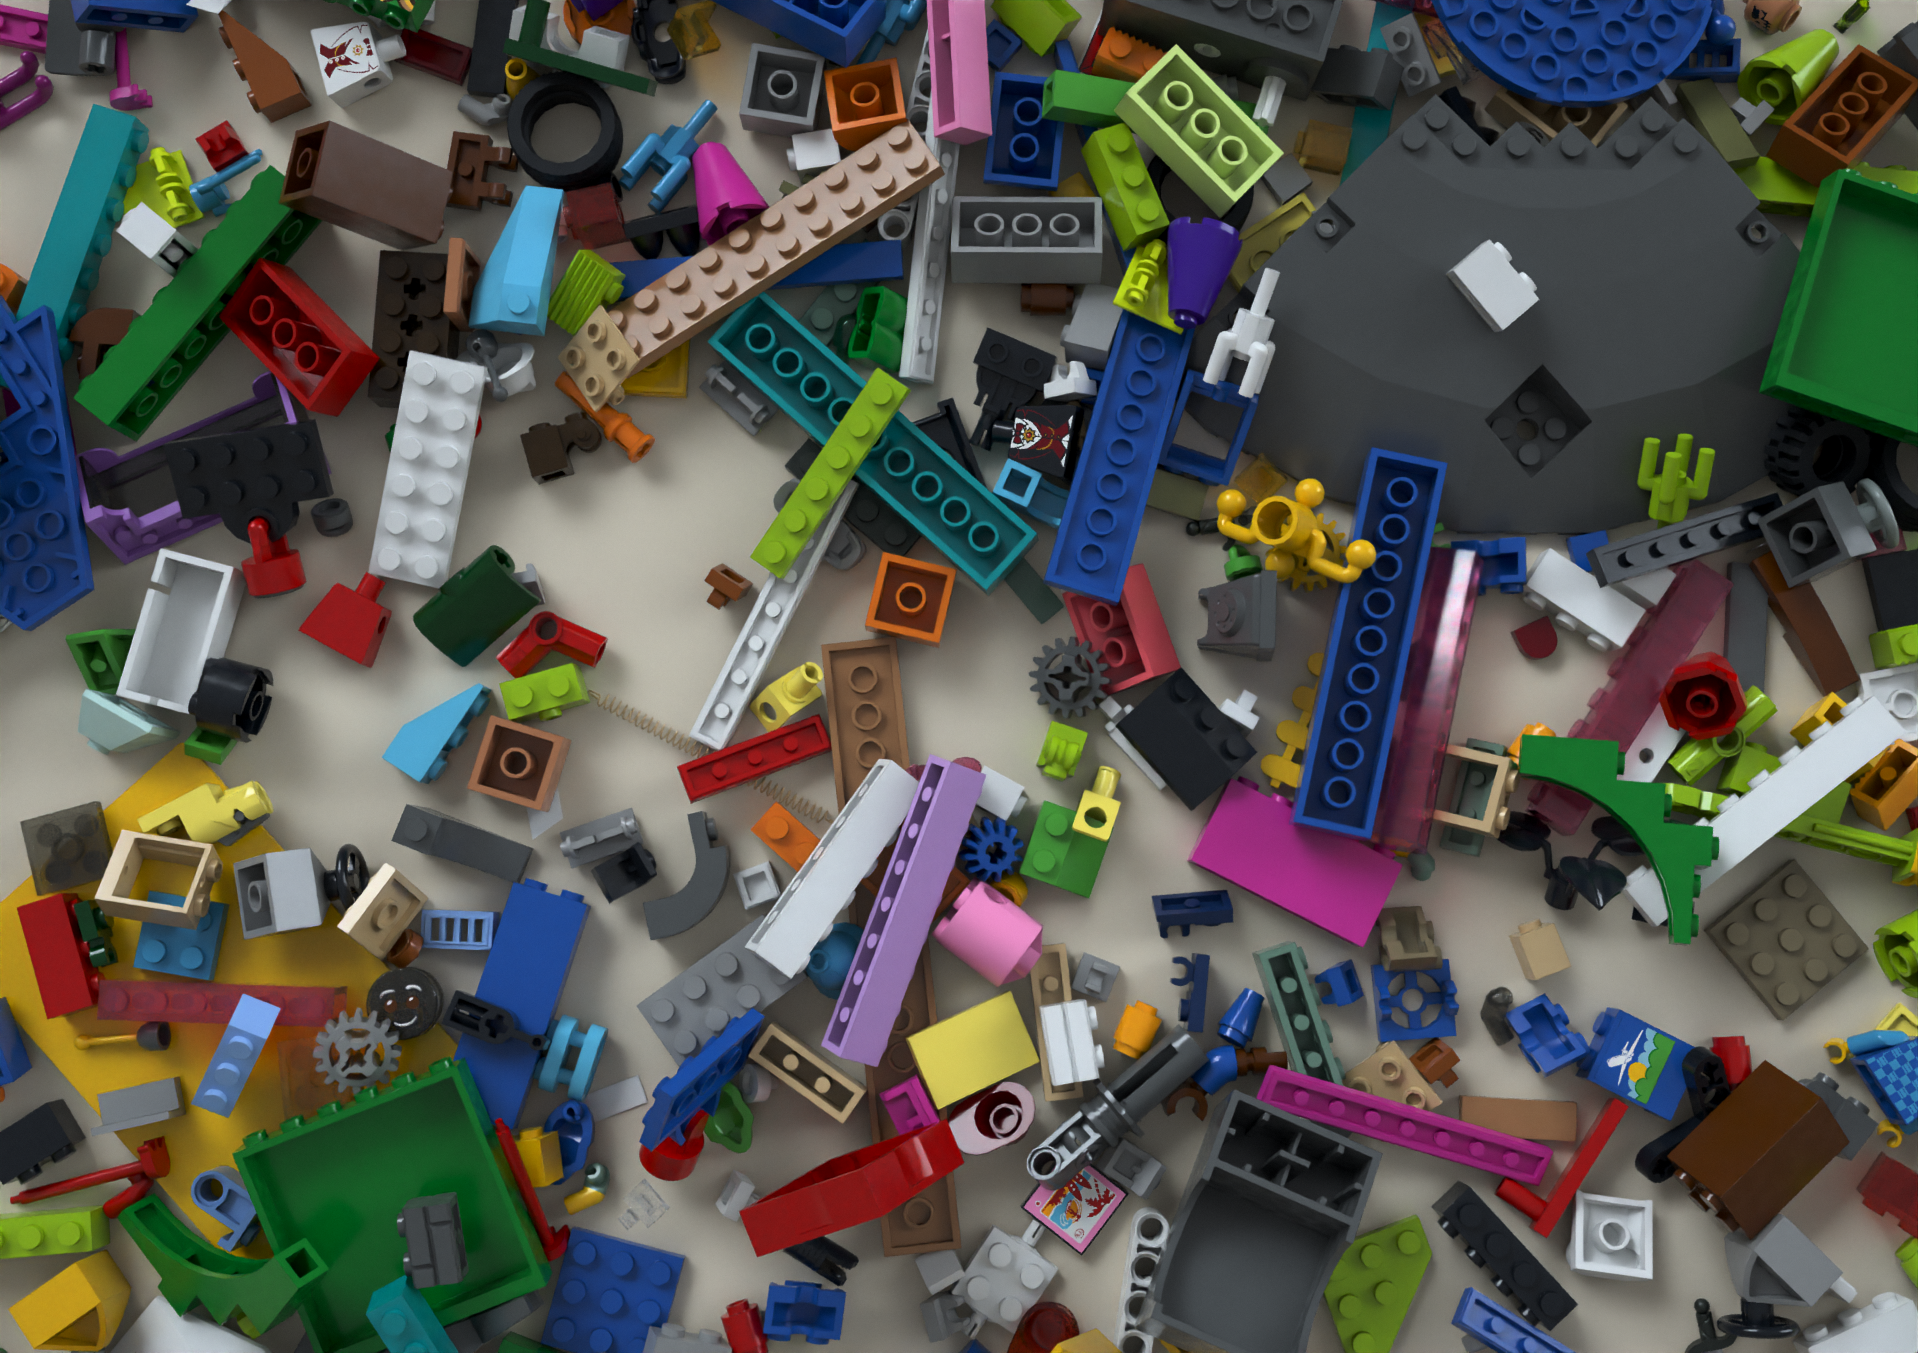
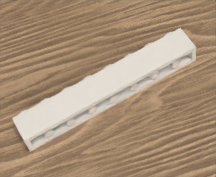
(1780, 796)

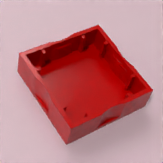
(852, 1188)

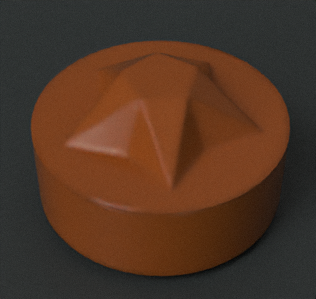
(405, 949)

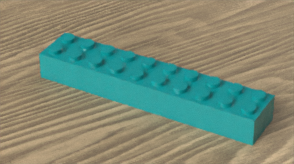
(903, 465)

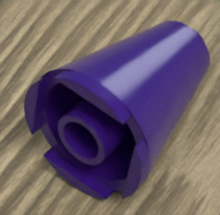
(1198, 267)

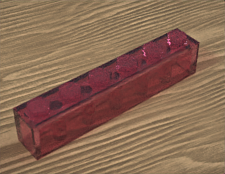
(216, 1001)

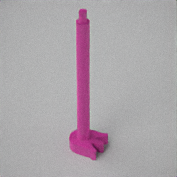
(126, 96)

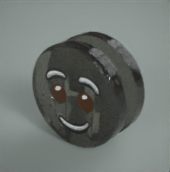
(409, 999)

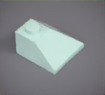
(118, 725)

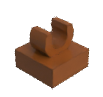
(726, 586)
(1435, 1062)

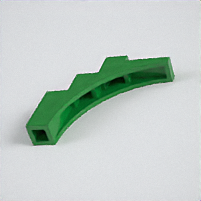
(1640, 807)
(225, 1283)

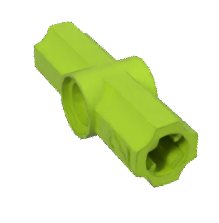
(1700, 756)

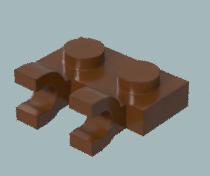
(469, 162)

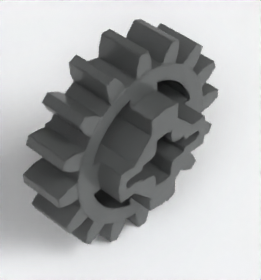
(1067, 695)

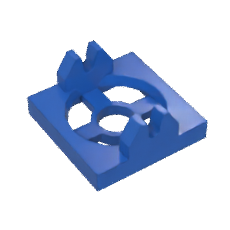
(1444, 1023)

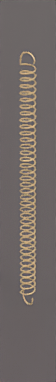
(705, 753)

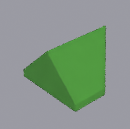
(101, 656)

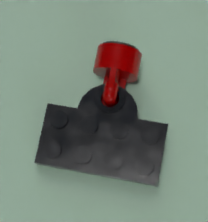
(256, 488)

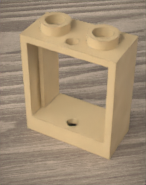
(1497, 812)
(125, 865)

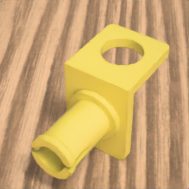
(788, 695)
(1099, 805)

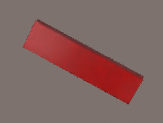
(754, 758)

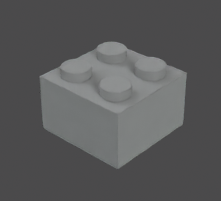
(782, 91)

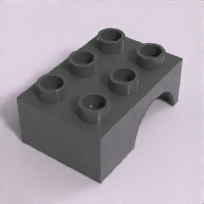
(1257, 1232)

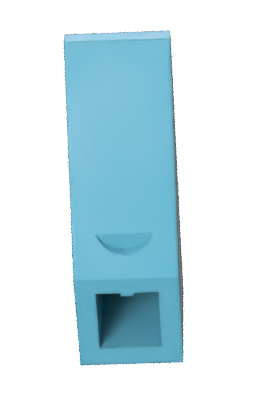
(428, 739)

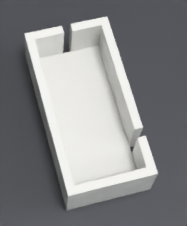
(180, 629)

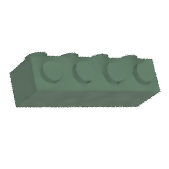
(1296, 1012)

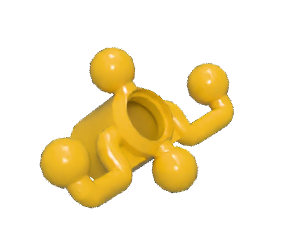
(1301, 538)

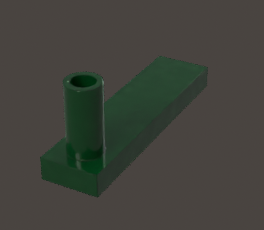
(529, 49)

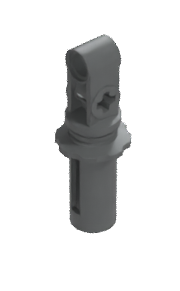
(1116, 1108)

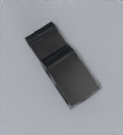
(481, 1027)

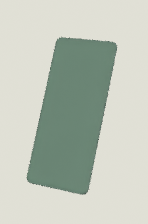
(1033, 592)

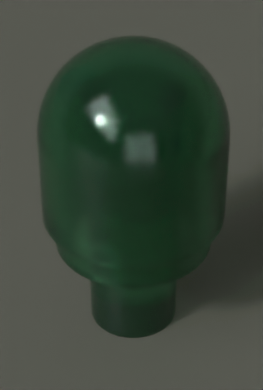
(842, 335)

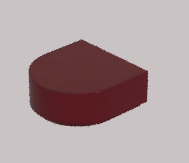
(1536, 639)

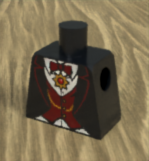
(1043, 437)

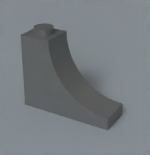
(461, 842)

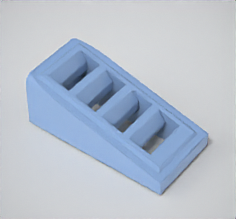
(489, 929)

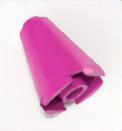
(723, 192)

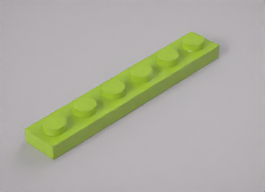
(830, 473)

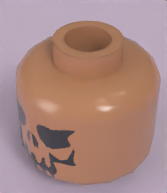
(1772, 14)

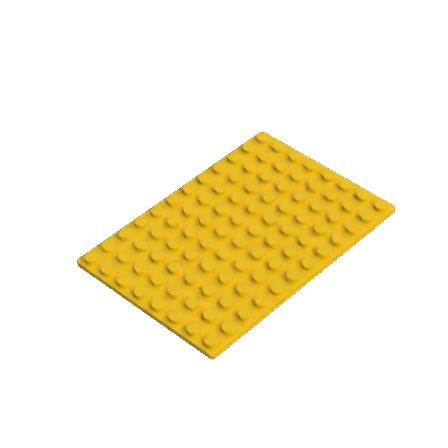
(307, 956)

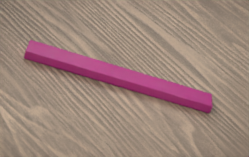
(1404, 1125)

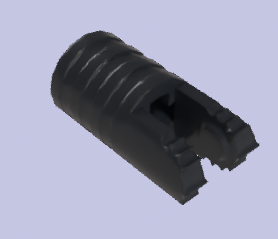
(815, 1255)

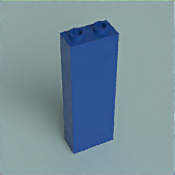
(528, 977)

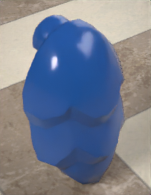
(575, 1133)

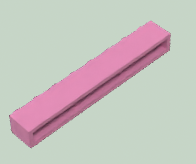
(959, 70)

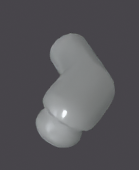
(486, 114)

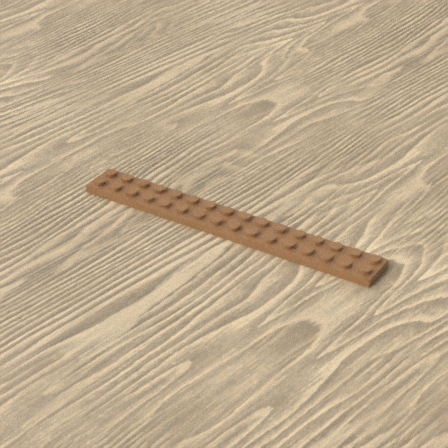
(865, 727)

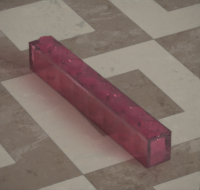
(1636, 681)
(1427, 701)

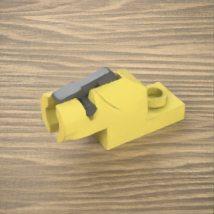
(212, 815)

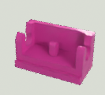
(909, 1105)

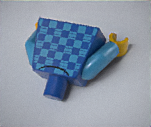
(1890, 1071)

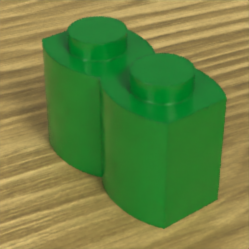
(879, 329)

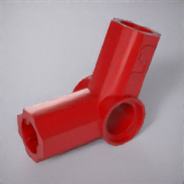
(570, 640)

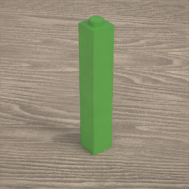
(1092, 100)

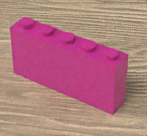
(1298, 869)

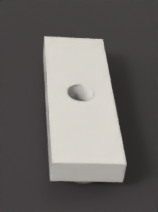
(1657, 742)

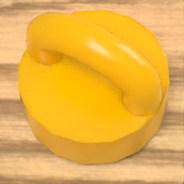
(1012, 887)

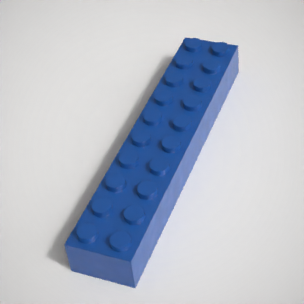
(1368, 647)

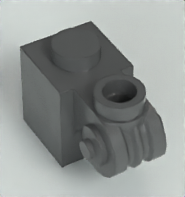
(1849, 1113)

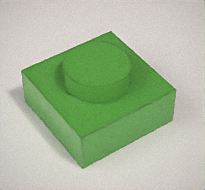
(208, 746)

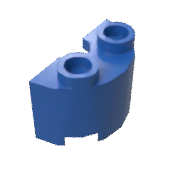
(1503, 563)
(1545, 1037)
(804, 1310)

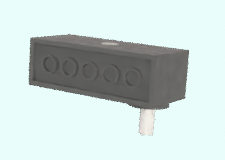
(1258, 41)

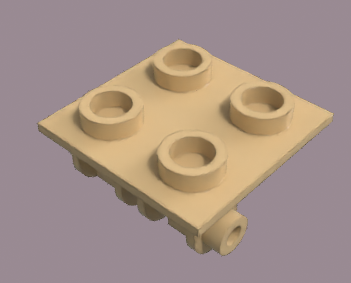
(599, 360)
(1392, 1077)

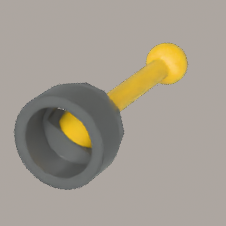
(150, 1036)

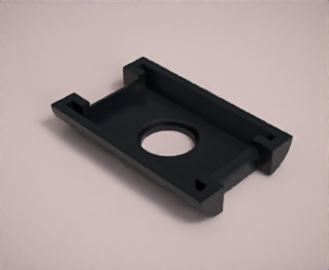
(949, 434)

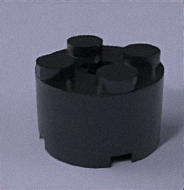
(231, 699)

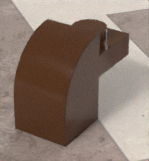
(97, 334)

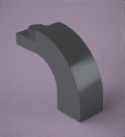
(704, 890)

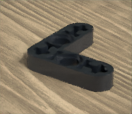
(1652, 1158)

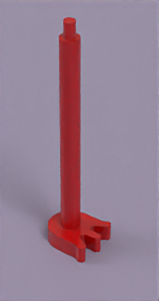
(153, 1162)
(552, 1242)

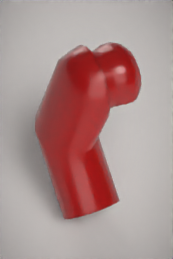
(140, 1186)

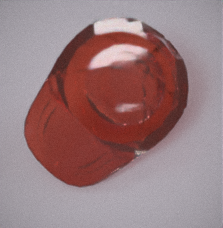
(1043, 1328)

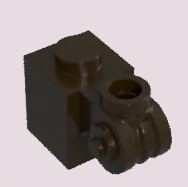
(549, 446)

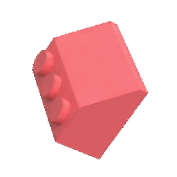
(1128, 633)

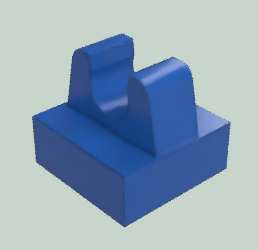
(1343, 982)

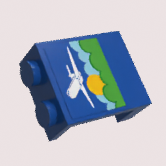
(1636, 1062)

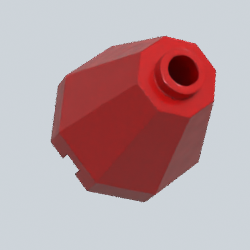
(1703, 697)

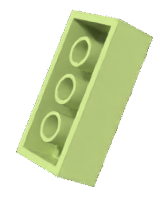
(1198, 130)

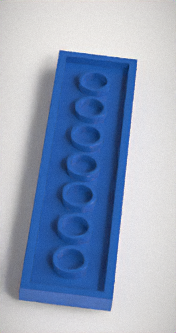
(1118, 459)

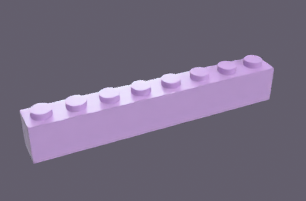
(903, 911)

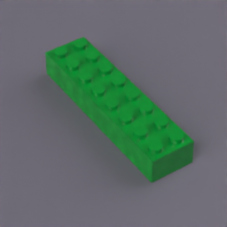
(184, 318)

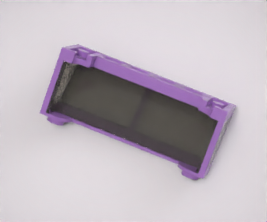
(133, 496)

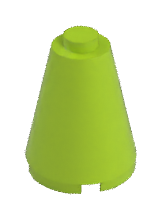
(1788, 73)

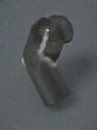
(1494, 1013)

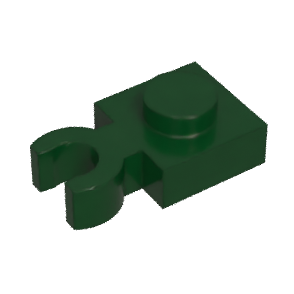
(97, 932)

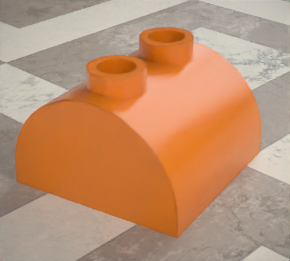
(864, 101)

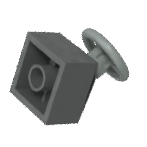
(1828, 530)

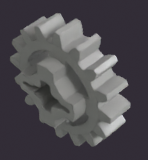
(345, 1039)

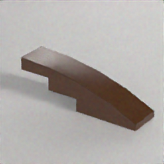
(1807, 628)

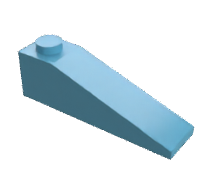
(519, 273)

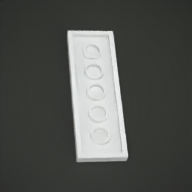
(427, 469)

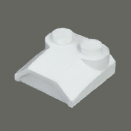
(1611, 1238)

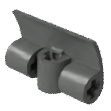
(78, 47)

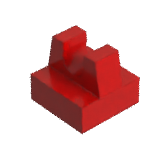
(221, 146)

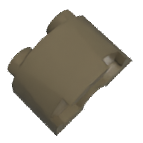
(1407, 940)

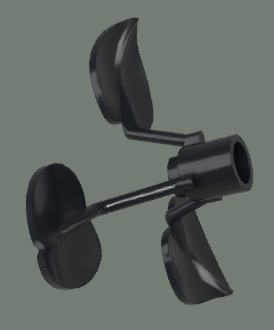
(1590, 877)

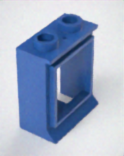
(1208, 468)

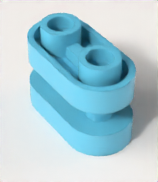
(552, 1070)

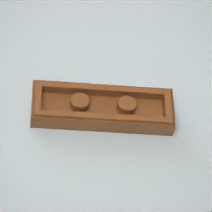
(1521, 1116)

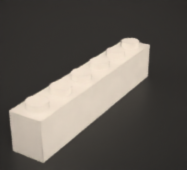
(835, 869)

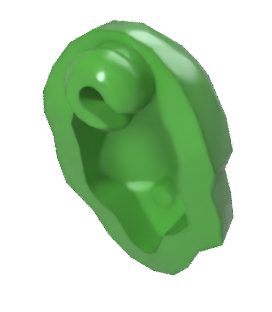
(731, 1121)

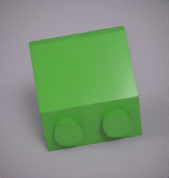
(1060, 854)

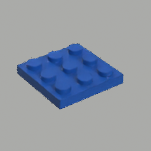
(610, 1294)

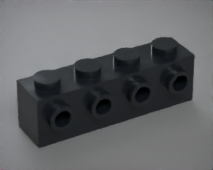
(1504, 1255)

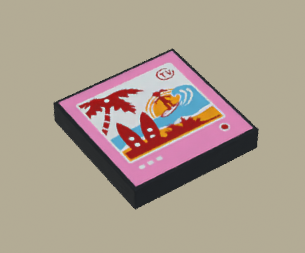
(1077, 1209)

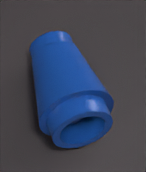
(1241, 1019)

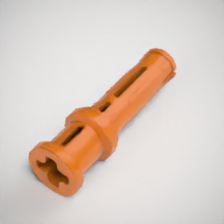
(616, 425)

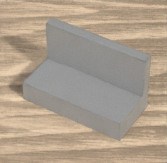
(140, 1105)

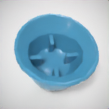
(833, 958)

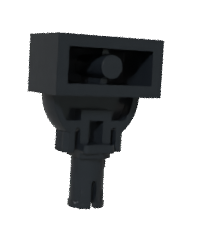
(1009, 375)

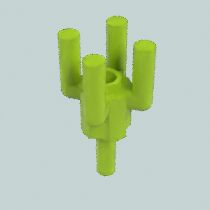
(1672, 487)

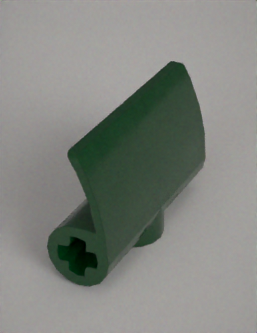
(475, 607)

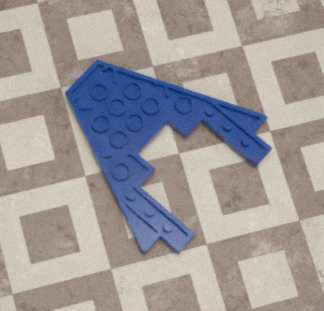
(41, 513)

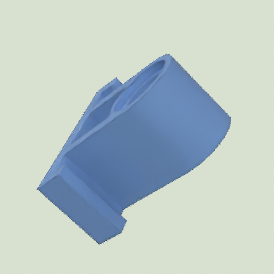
(231, 1209)

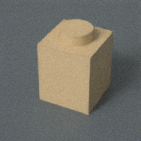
(1539, 949)

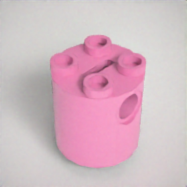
(991, 934)

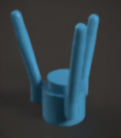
(212, 192)

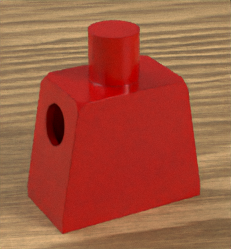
(351, 620)

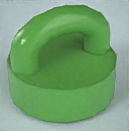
(1241, 566)

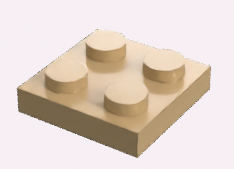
(382, 911)

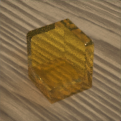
(692, 30)

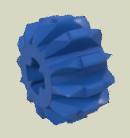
(994, 863)

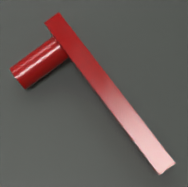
(1548, 1211)

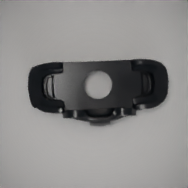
(661, 57)

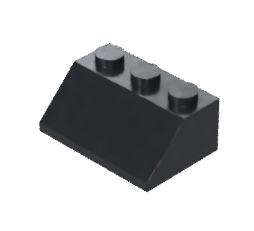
(1186, 739)

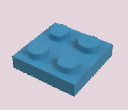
(182, 949)

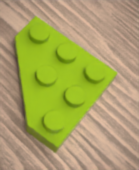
(1377, 1284)

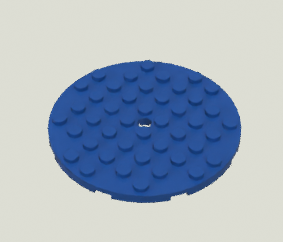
(1575, 48)

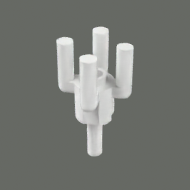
(1247, 341)

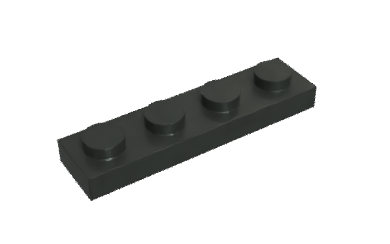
(865, 510)

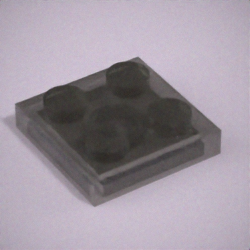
(67, 847)

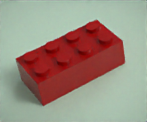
(298, 337)

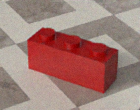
(60, 955)

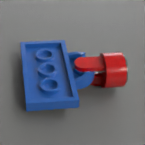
(683, 1103)

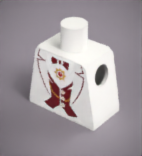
(355, 60)

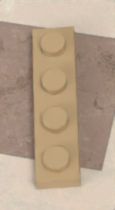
(1051, 985)

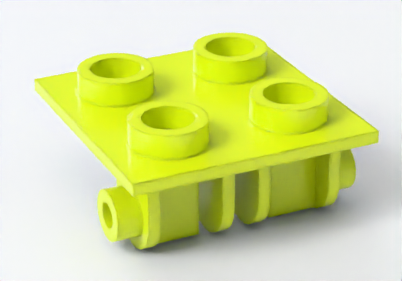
(164, 188)
(1146, 285)

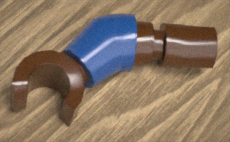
(1223, 1067)

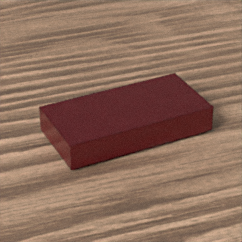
(436, 56)

